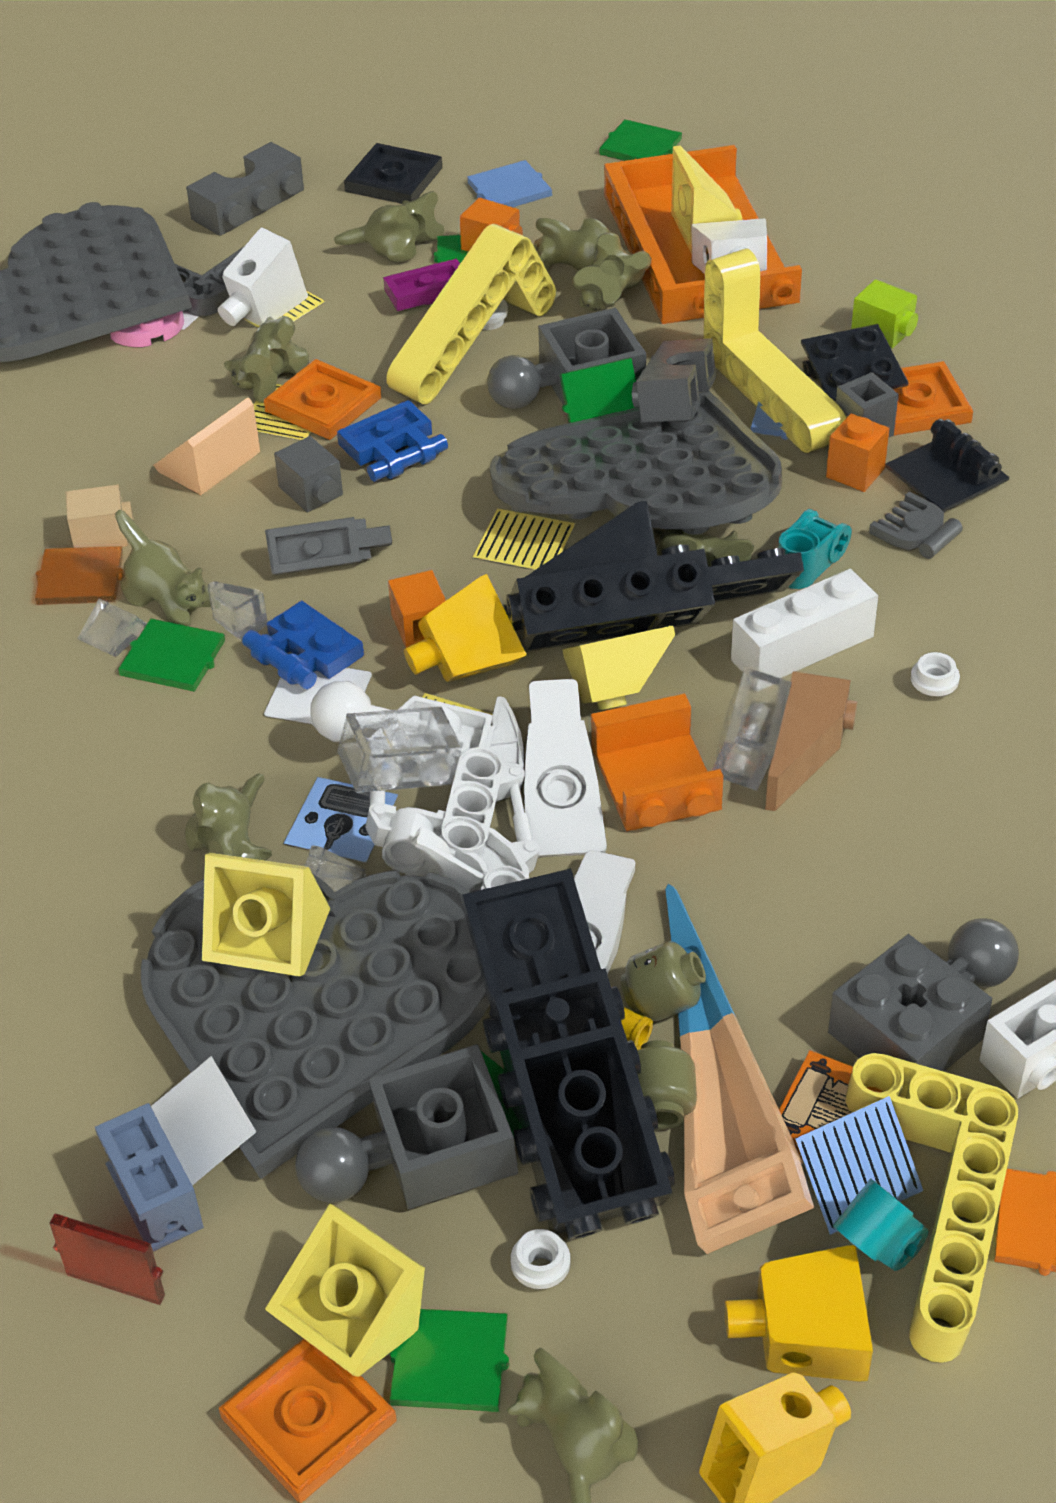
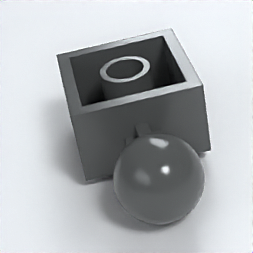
(564, 348)
(920, 1005)
(436, 1129)

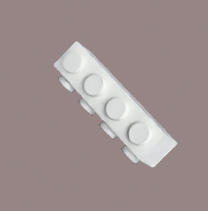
(1022, 1043)

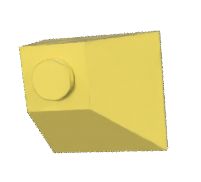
(697, 196)
(616, 665)

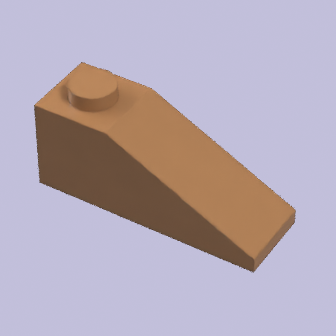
(809, 732)

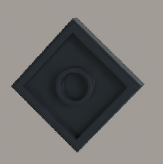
(393, 173)

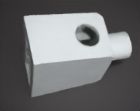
(729, 237)
(262, 281)

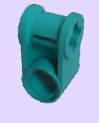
(819, 544)
(882, 1227)

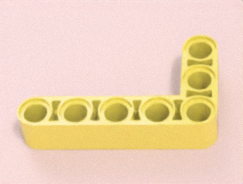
(495, 268)
(757, 364)
(956, 1128)

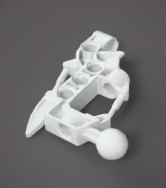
(460, 839)

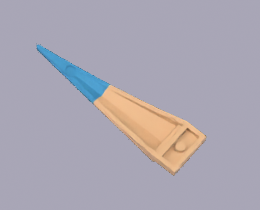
(737, 1148)

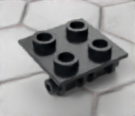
(850, 355)
(949, 467)

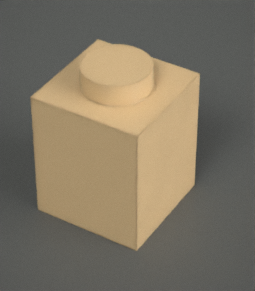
(93, 516)

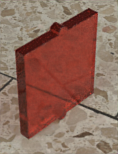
(108, 1259)

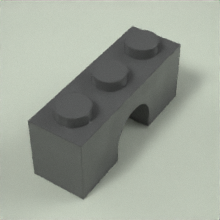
(228, 202)
(673, 380)

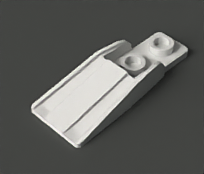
(561, 774)
(602, 891)

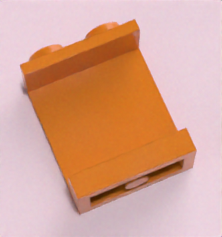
(654, 763)

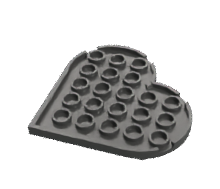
(85, 279)
(686, 470)
(379, 994)

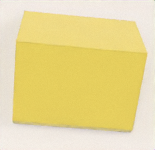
(261, 914)
(350, 1293)

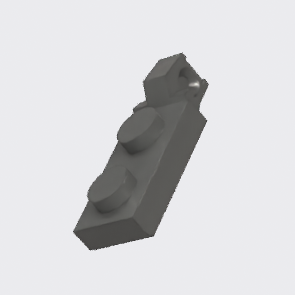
(323, 544)

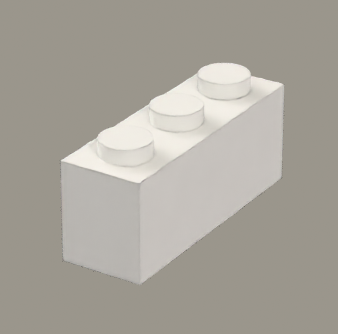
(805, 626)

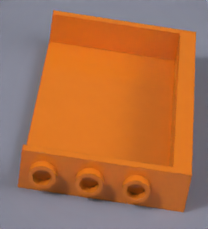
(641, 205)

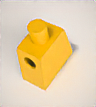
(466, 635)
(809, 1316)
(771, 1439)

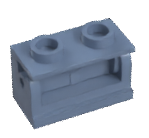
(150, 1177)

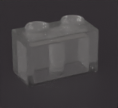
(751, 728)
(399, 749)

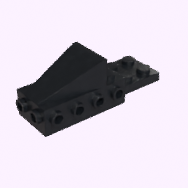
(621, 587)
(565, 1058)

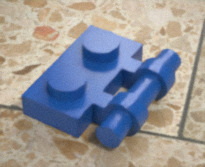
(384, 434)
(313, 643)

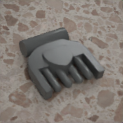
(920, 527)

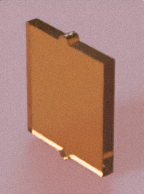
(79, 575)

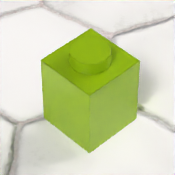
(889, 308)

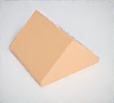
(214, 450)

